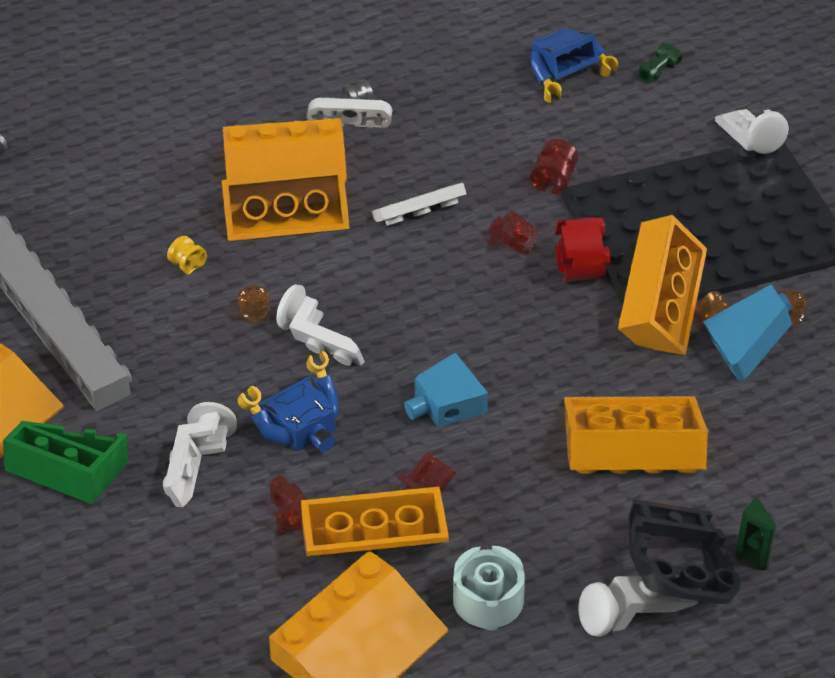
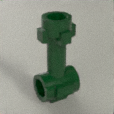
(665, 55)

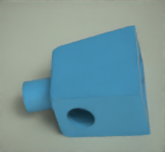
(447, 393)

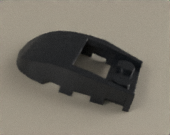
(691, 580)

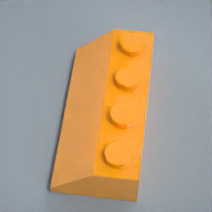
(283, 148)
(285, 204)
(663, 286)
(373, 521)

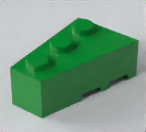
(65, 460)

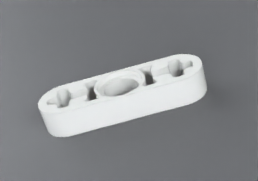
(371, 107)

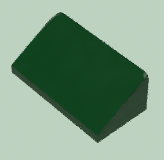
(756, 535)

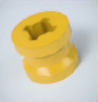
(186, 254)

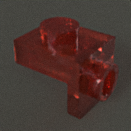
(514, 232)
(427, 474)
(288, 500)

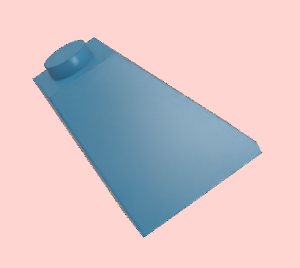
(749, 329)

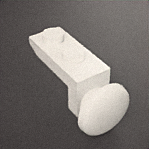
(758, 134)
(302, 317)
(203, 435)
(615, 606)

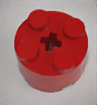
(581, 249)

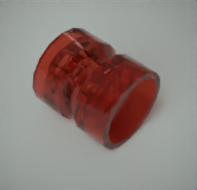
(554, 166)

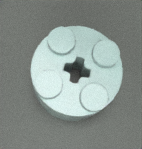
(488, 587)

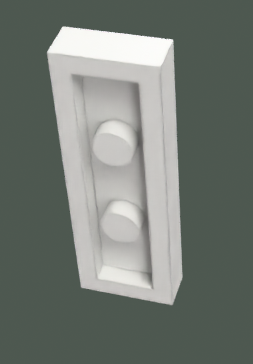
(420, 204)

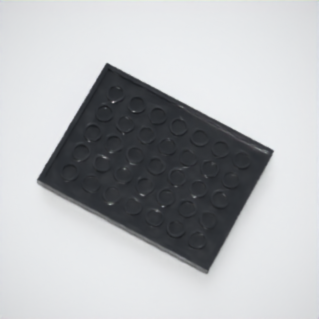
(742, 205)

